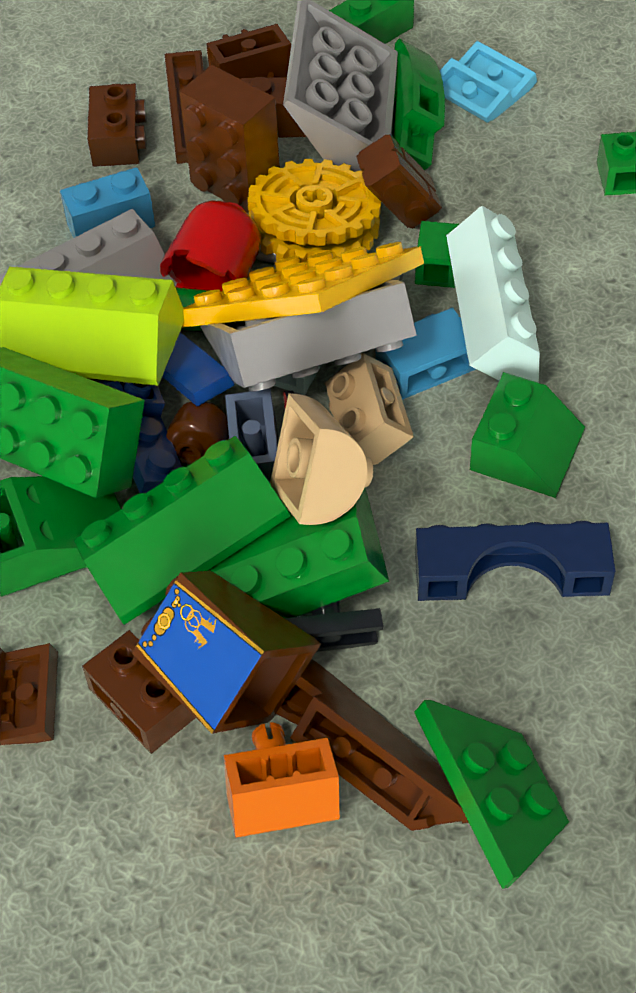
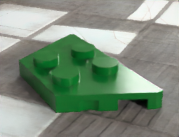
(496, 787)

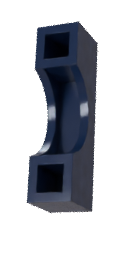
(570, 555)

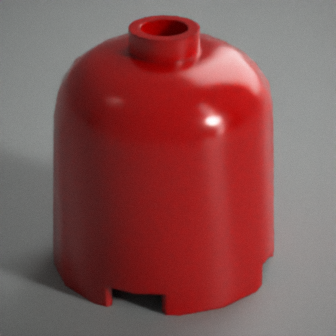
(212, 247)

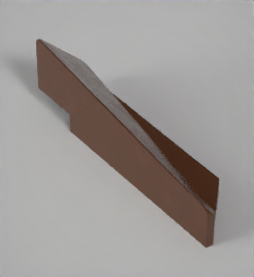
(370, 751)

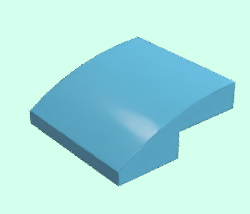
(485, 81)

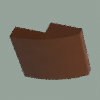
(28, 694)

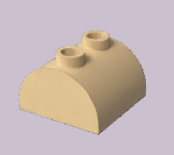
(317, 463)

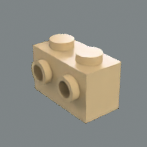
(370, 407)

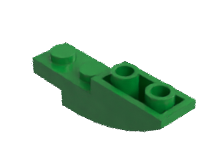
(418, 102)

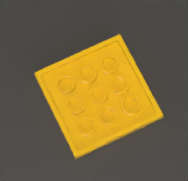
(303, 286)

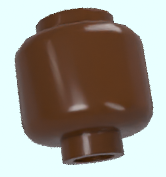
(196, 430)

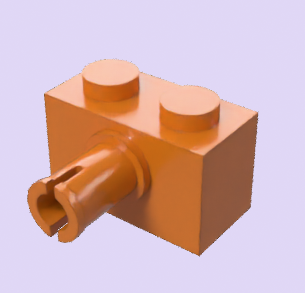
(281, 783)

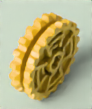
(313, 210)

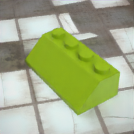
(91, 322)

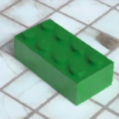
(67, 426)

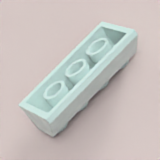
(493, 296)

